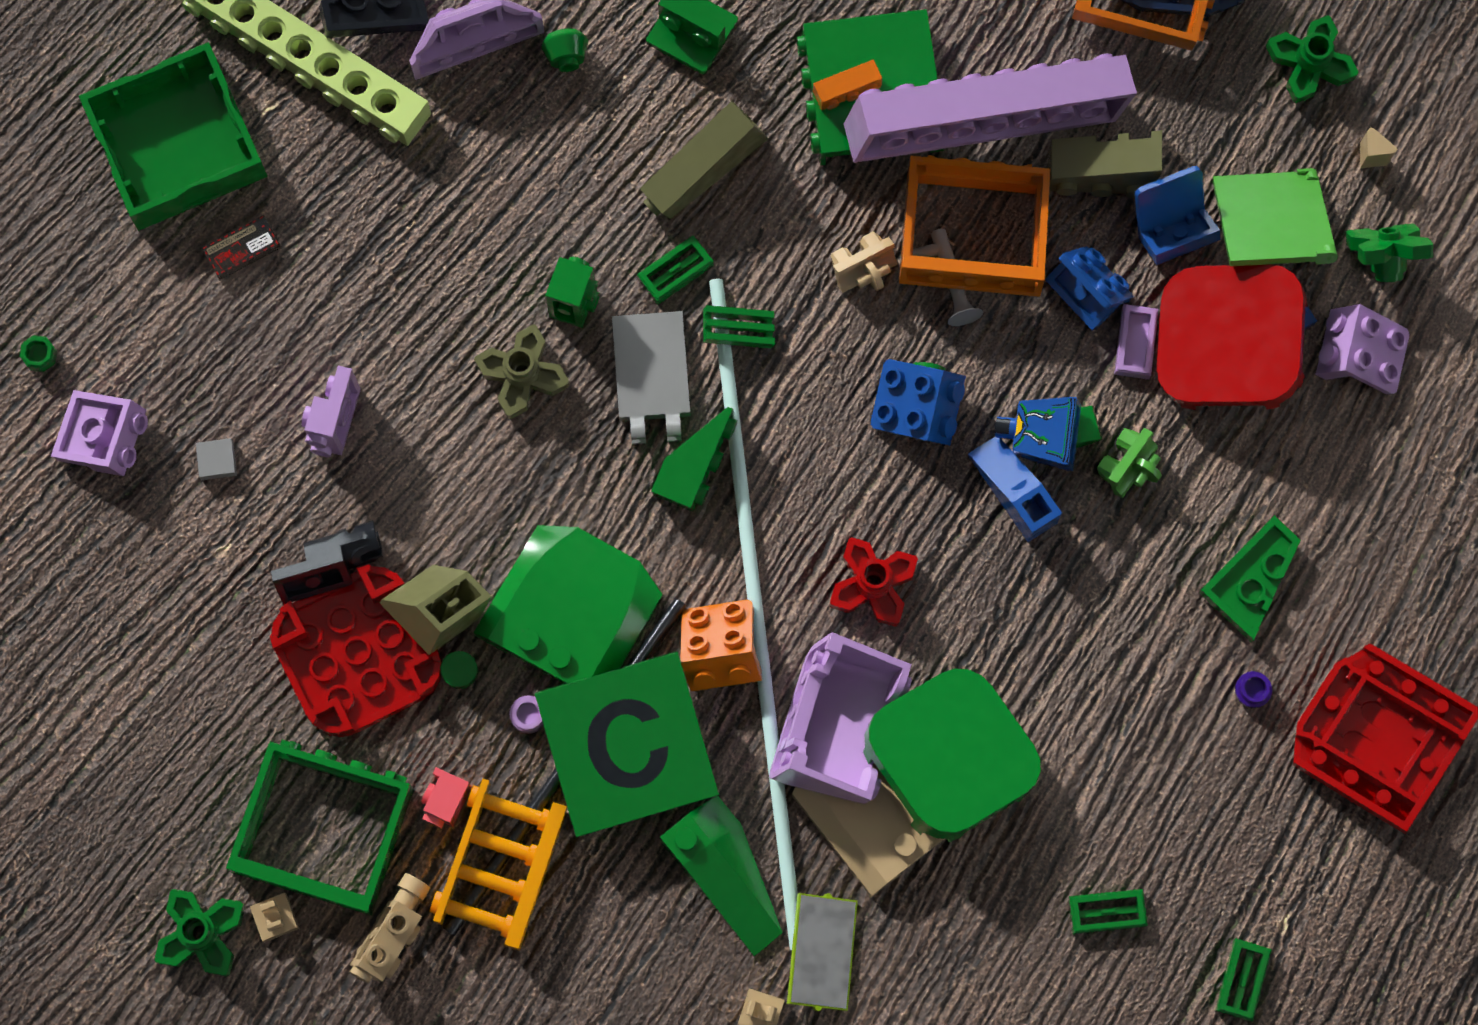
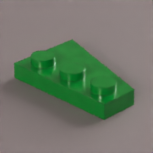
(1251, 578)

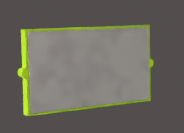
(822, 952)

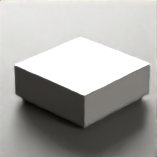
(216, 459)

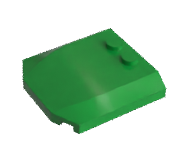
(570, 605)

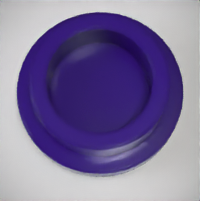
(1253, 689)

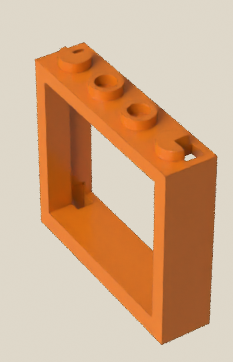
(1186, 40)
(974, 274)

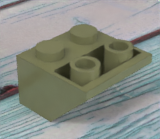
(437, 605)

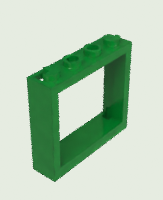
(325, 763)

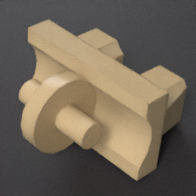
(865, 266)

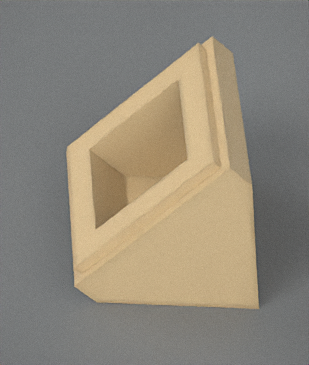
(1375, 150)

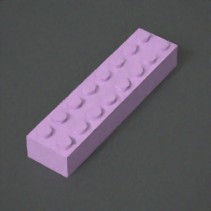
(989, 107)

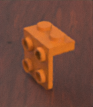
(719, 645)

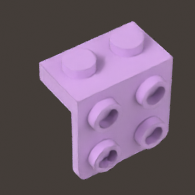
(1363, 347)

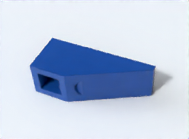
(1016, 488)

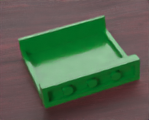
(895, 41)

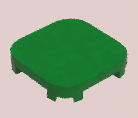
(952, 753)

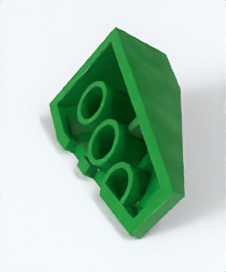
(720, 863)

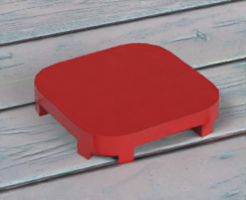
(1231, 336)
(352, 656)

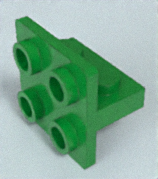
(691, 31)

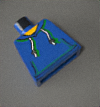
(1044, 431)

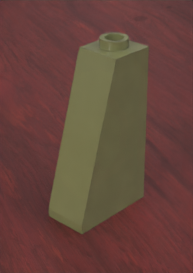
(703, 161)

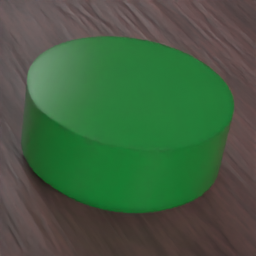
(459, 669)

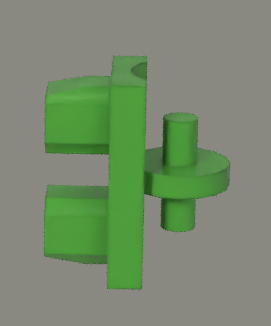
(1136, 465)

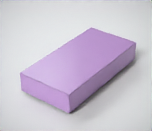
(1136, 341)

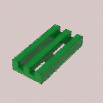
(686, 278)
(740, 314)
(1076, 915)
(1235, 1010)

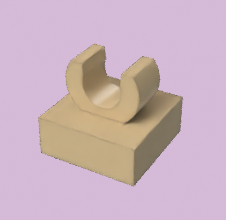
(274, 917)
(760, 1009)

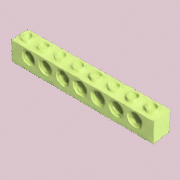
(398, 125)

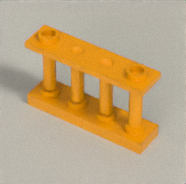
(523, 891)

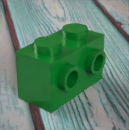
(572, 291)

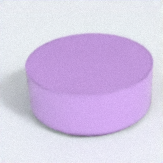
(526, 715)

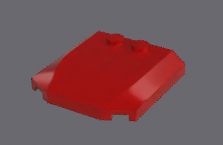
(1381, 735)

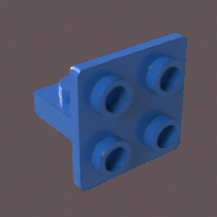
(1089, 285)

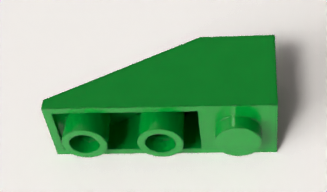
(688, 467)

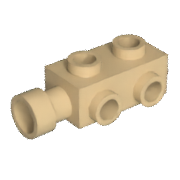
(388, 940)

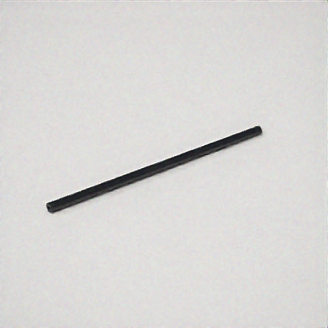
(553, 783)

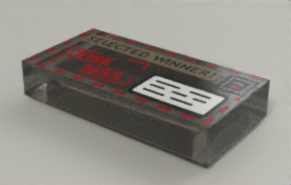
(241, 247)

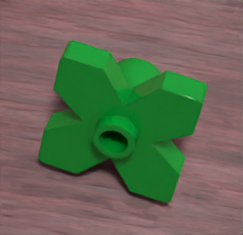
(1312, 59)
(1389, 249)
(189, 916)

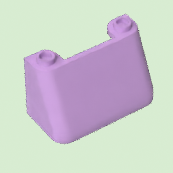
(829, 714)

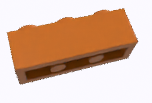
(847, 85)

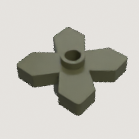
(517, 386)

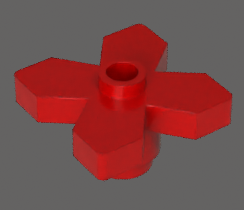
(882, 597)

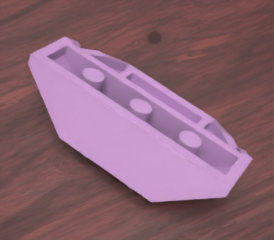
(472, 32)

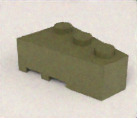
(1104, 167)

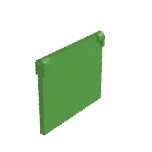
(1274, 218)

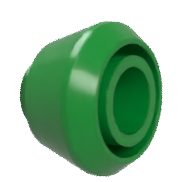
(565, 49)

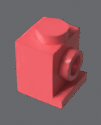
(445, 799)

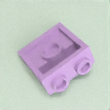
(330, 419)
(100, 432)

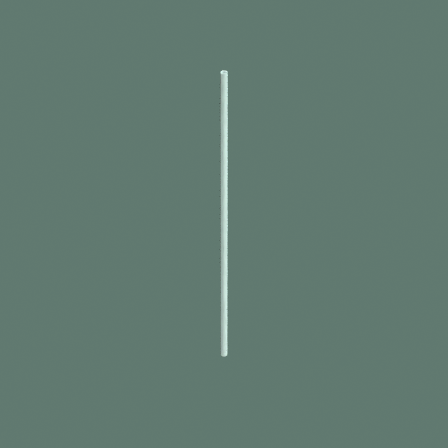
(753, 591)

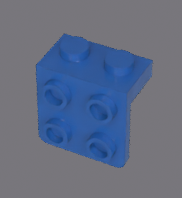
(1174, 216)
(918, 401)

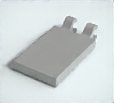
(651, 371)

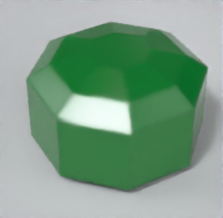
(38, 353)

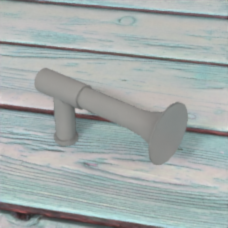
(941, 247)

